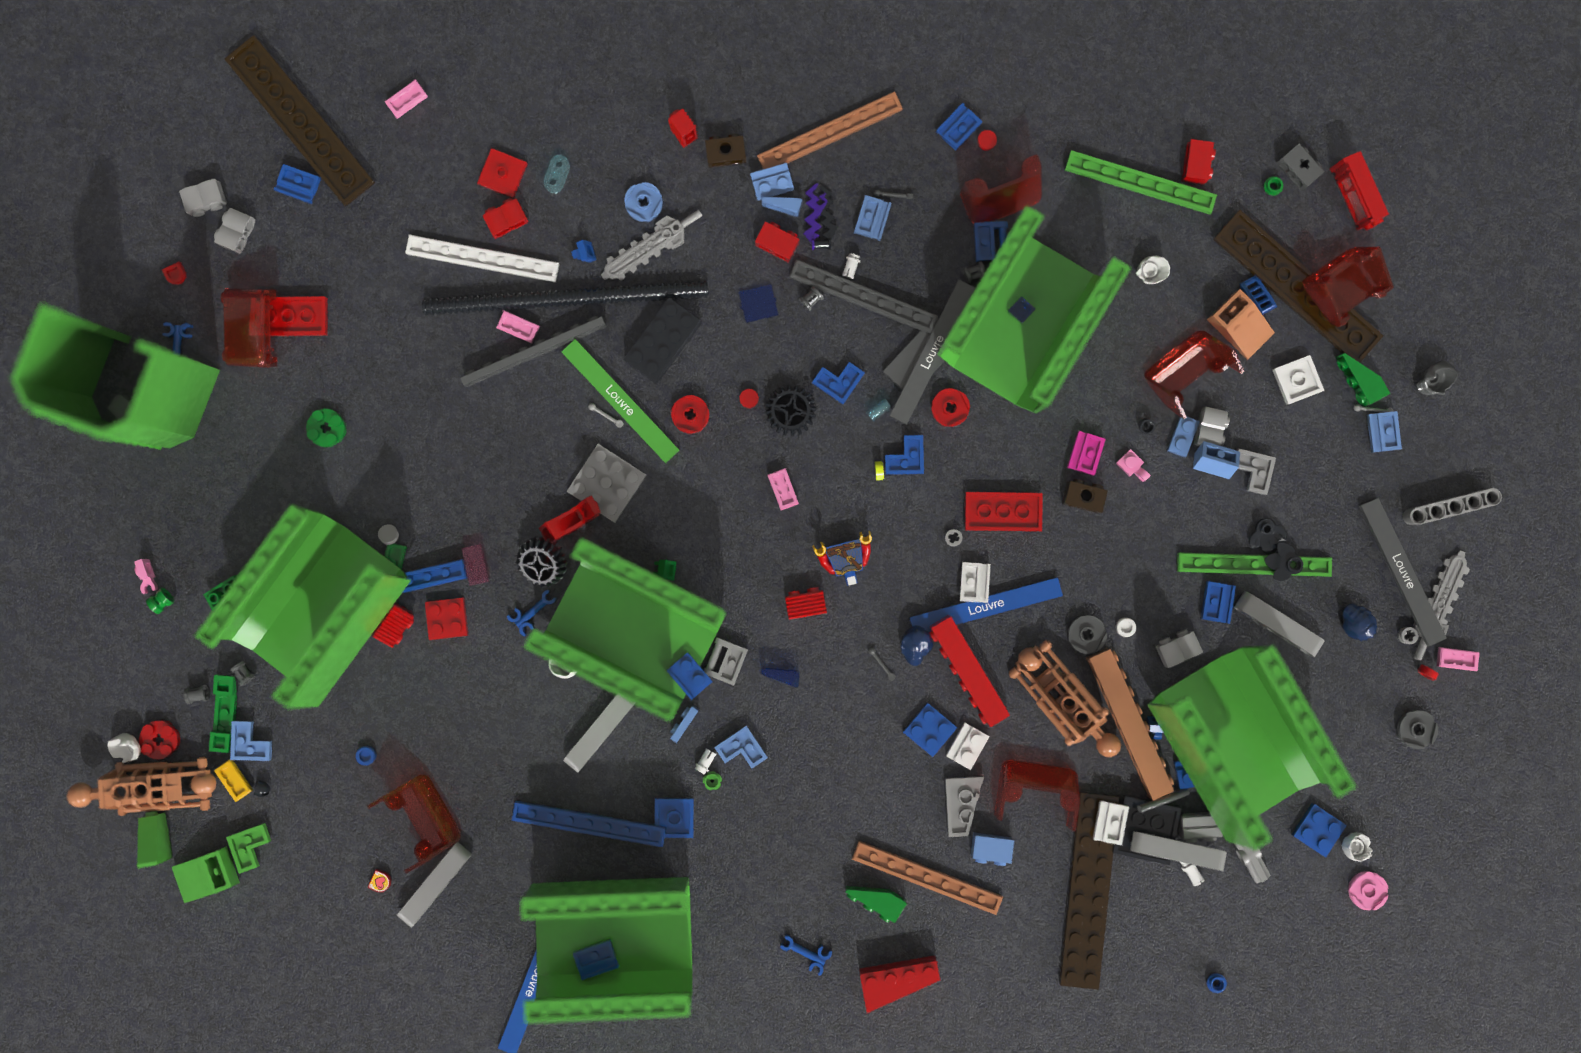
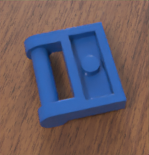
(985, 240)

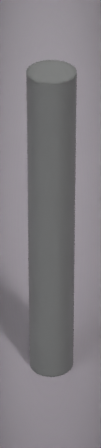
(1163, 800)

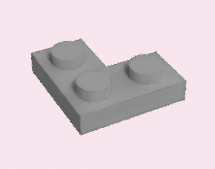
(1261, 470)

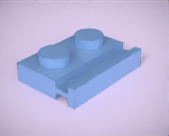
(772, 181)
(872, 217)
(1384, 431)

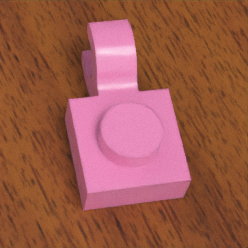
(1131, 463)
(145, 572)

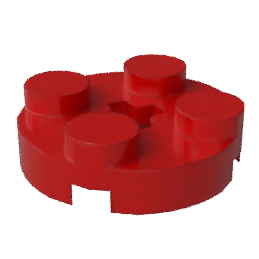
(684, 405)
(945, 417)
(148, 739)

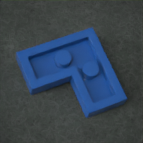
(841, 386)
(911, 462)

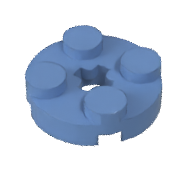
(642, 191)

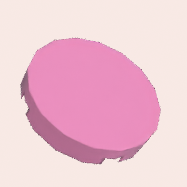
(1368, 890)

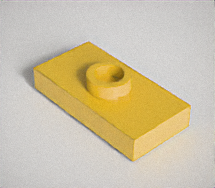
(233, 780)

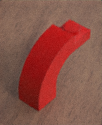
(571, 520)

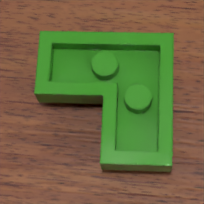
(243, 845)

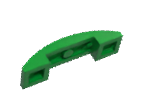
(224, 713)

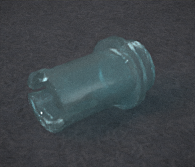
(878, 409)

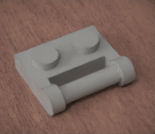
(731, 664)

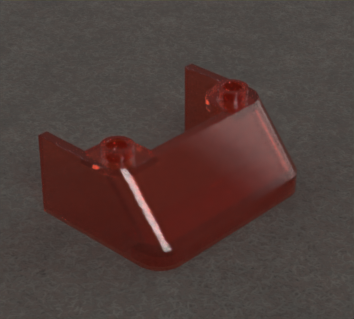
(1186, 364)
(1021, 774)
(427, 815)

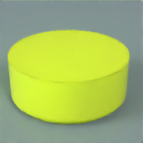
(879, 471)

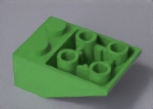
(205, 875)

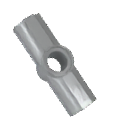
(1253, 862)

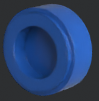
(366, 755)

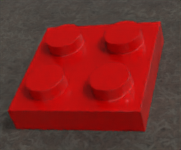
(446, 618)

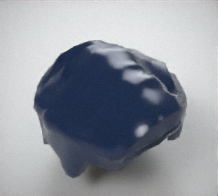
(1358, 622)
(916, 644)

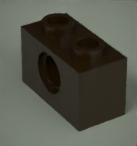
(717, 158)
(1073, 498)

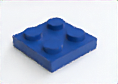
(930, 729)
(676, 816)
(1318, 830)

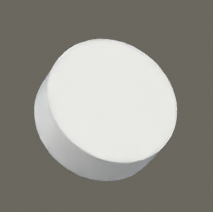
(1125, 627)

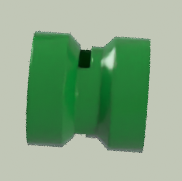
(160, 600)

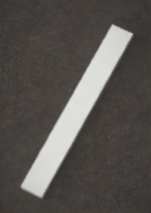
(482, 258)

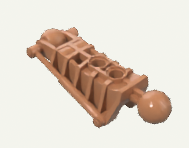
(1030, 660)
(202, 785)

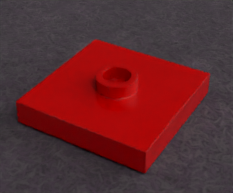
(502, 173)

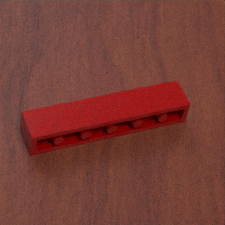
(969, 670)

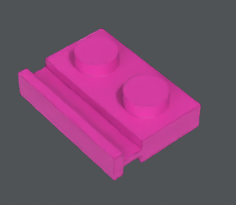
(1086, 453)

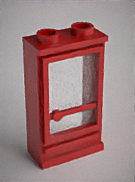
(1359, 191)

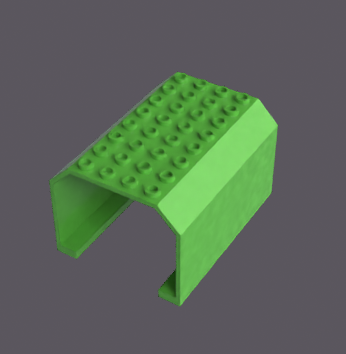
(1034, 357)
(64, 366)
(307, 603)
(627, 630)
(1246, 739)
(649, 936)

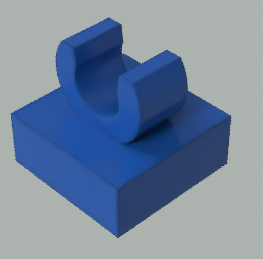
(584, 252)
(1154, 727)

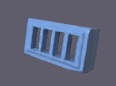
(785, 205)

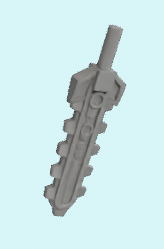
(667, 234)
(1444, 594)

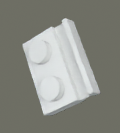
(975, 582)
(967, 746)
(1110, 822)

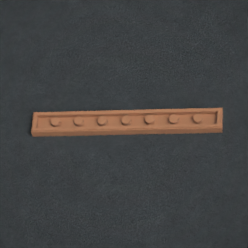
(831, 131)
(927, 877)

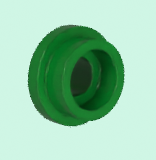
(1278, 184)

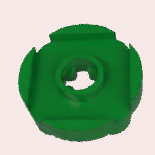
(315, 430)

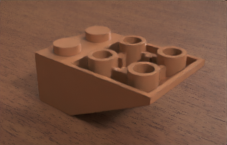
(1241, 323)

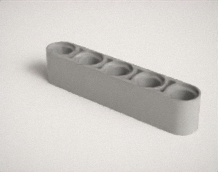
(1460, 506)
(1279, 624)
(598, 732)
(1178, 851)
(434, 884)

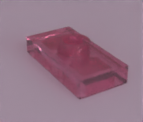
(475, 565)

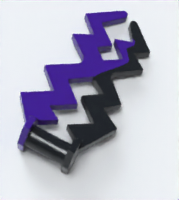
(819, 210)

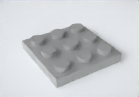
(608, 480)

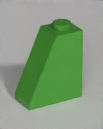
(153, 840)

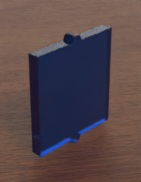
(758, 303)

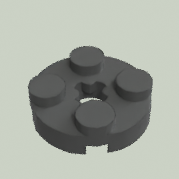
(1096, 629)
(1407, 734)

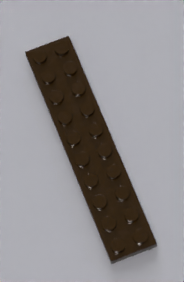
(299, 120)
(1284, 277)
(1087, 899)

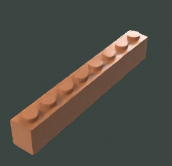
(1130, 724)

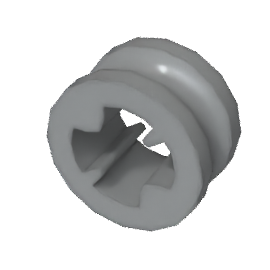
(951, 532)
(1402, 632)

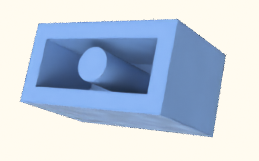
(1216, 460)
(992, 848)

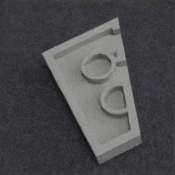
(961, 801)

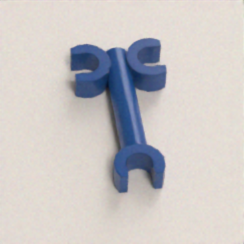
(177, 333)
(521, 621)
(818, 959)

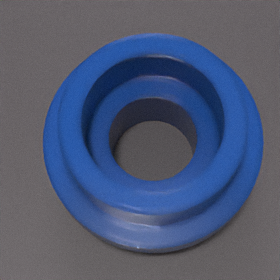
(1218, 988)

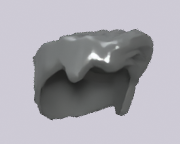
(1437, 379)

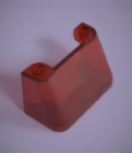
(994, 203)
(1348, 282)
(247, 327)

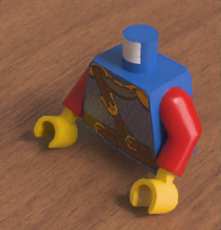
(845, 557)

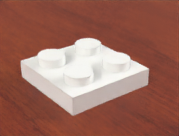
(1298, 380)

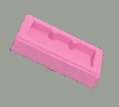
(406, 99)
(518, 327)
(783, 489)
(1457, 659)

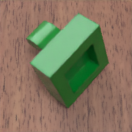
(666, 569)

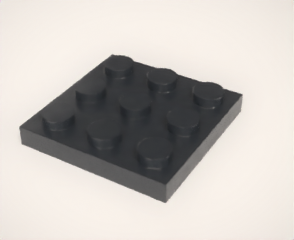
(1158, 822)

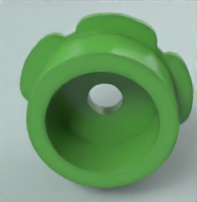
(707, 780)

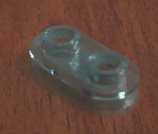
(556, 173)

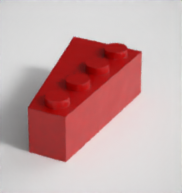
(895, 980)

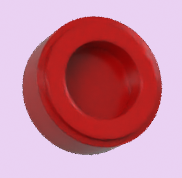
(987, 140)
(749, 398)
(1427, 672)

